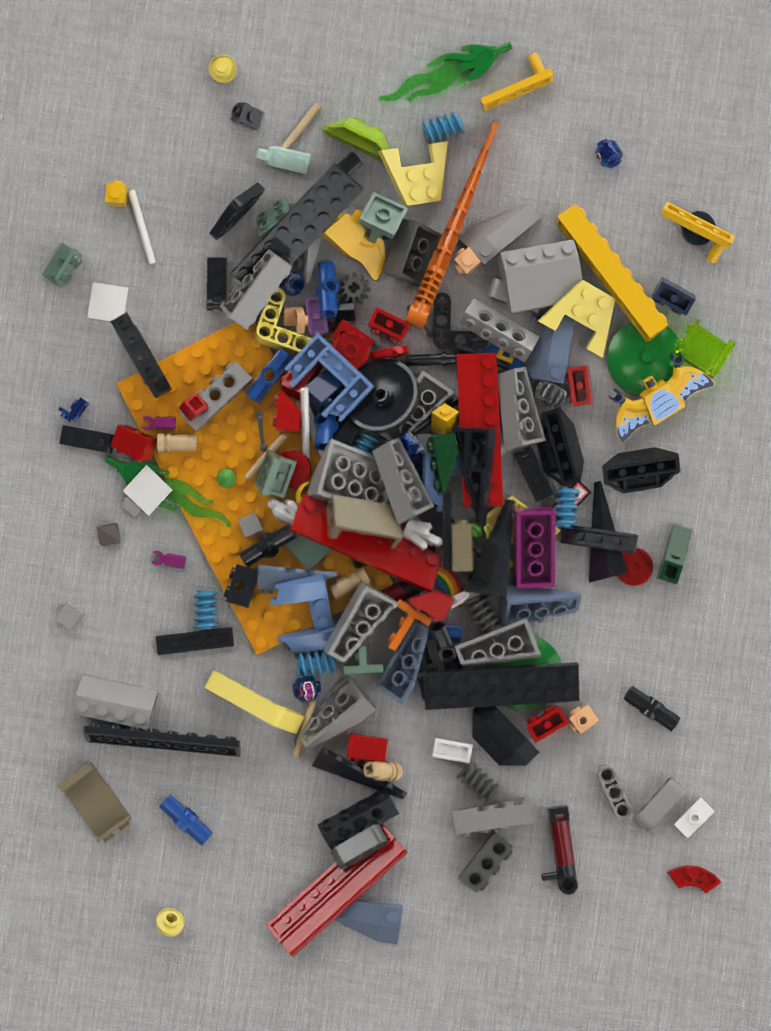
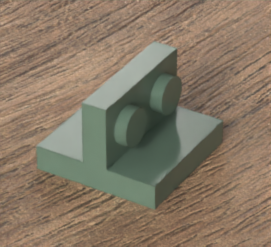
(382, 217)
(275, 474)
(363, 667)

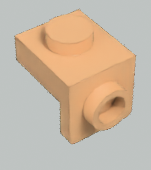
(295, 317)

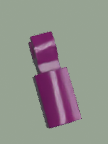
(160, 423)
(170, 560)

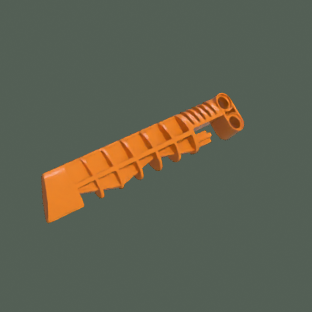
(440, 260)

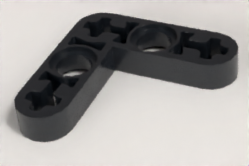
(450, 335)

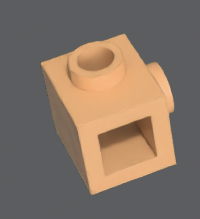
(466, 261)
(582, 718)

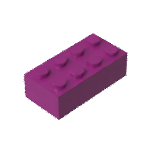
(534, 547)

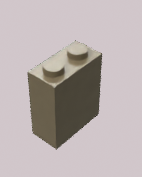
(461, 546)

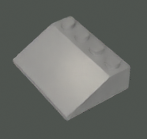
(539, 274)
(348, 474)

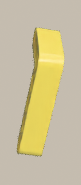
(274, 331)
(254, 703)

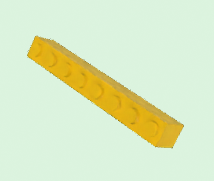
(611, 272)

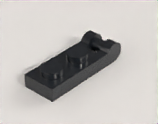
(216, 281)
(86, 439)
(533, 474)

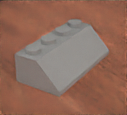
(115, 702)

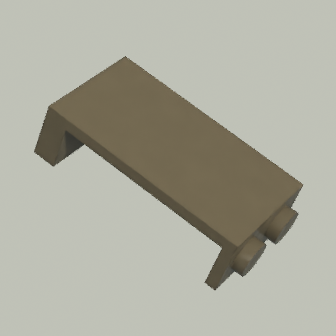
(362, 517)
(96, 802)

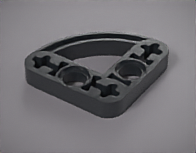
(236, 210)

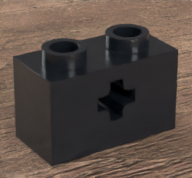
(242, 597)

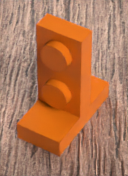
(405, 623)

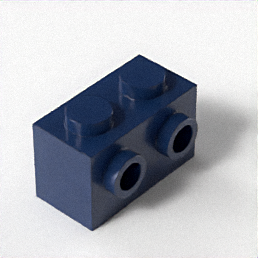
(673, 296)
(324, 390)

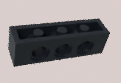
(358, 817)

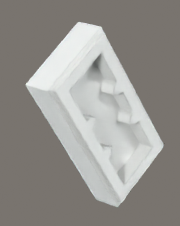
(452, 750)
(694, 817)

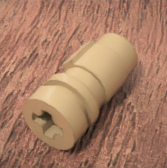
(176, 443)
(348, 584)
(383, 771)

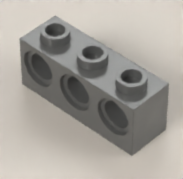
(485, 851)

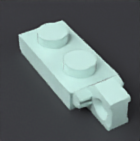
(285, 159)

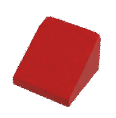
(193, 406)

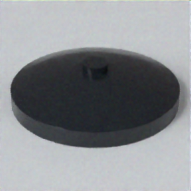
(391, 399)

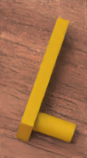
(541, 78)
(720, 237)

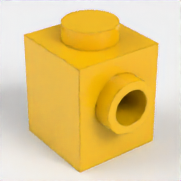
(116, 194)
(444, 419)

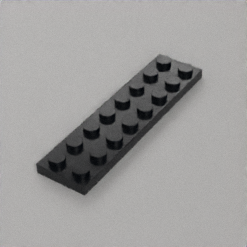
(305, 220)
(501, 686)
(165, 741)

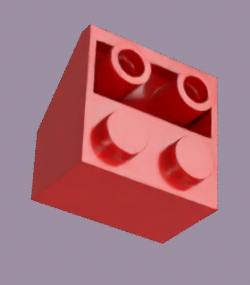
(288, 415)
(436, 604)

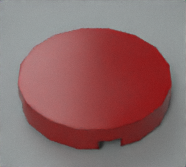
(353, 348)
(391, 352)
(302, 468)
(638, 567)

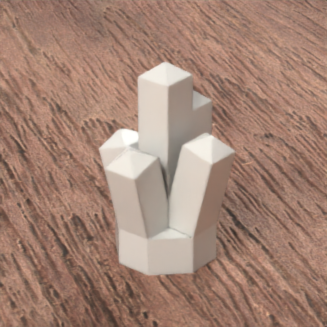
(283, 511)
(420, 534)

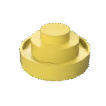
(222, 69)
(170, 922)

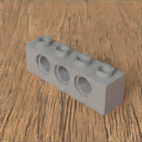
(499, 330)
(242, 380)

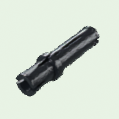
(431, 359)

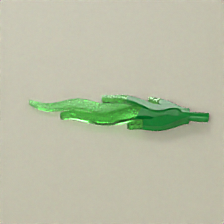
(454, 66)
(179, 488)

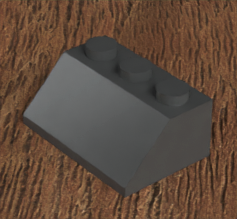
(411, 252)

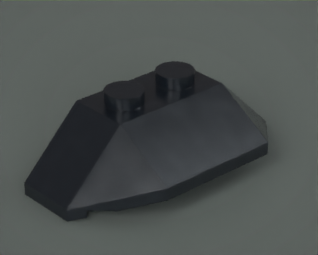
(561, 450)
(640, 469)
(501, 738)

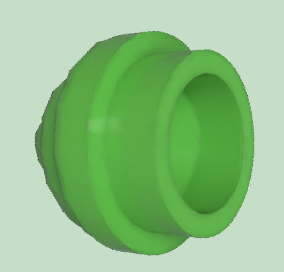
(226, 478)
(476, 530)

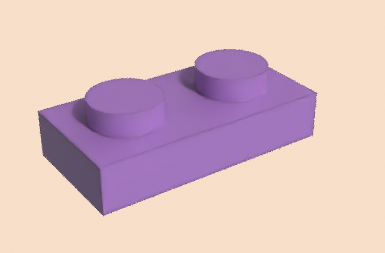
(316, 322)

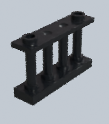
(141, 355)

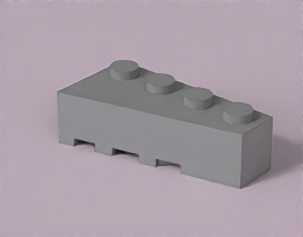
(256, 289)
(431, 397)
(518, 410)
(401, 481)
(358, 620)
(503, 645)
(492, 816)

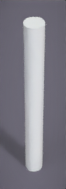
(141, 226)
(305, 422)

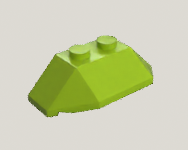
(358, 136)

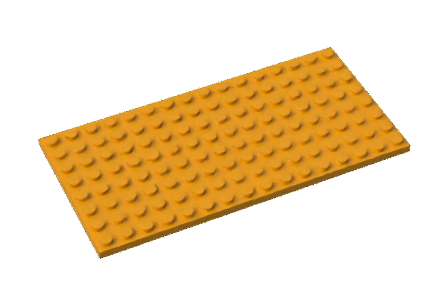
(234, 443)

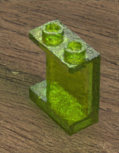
(703, 349)

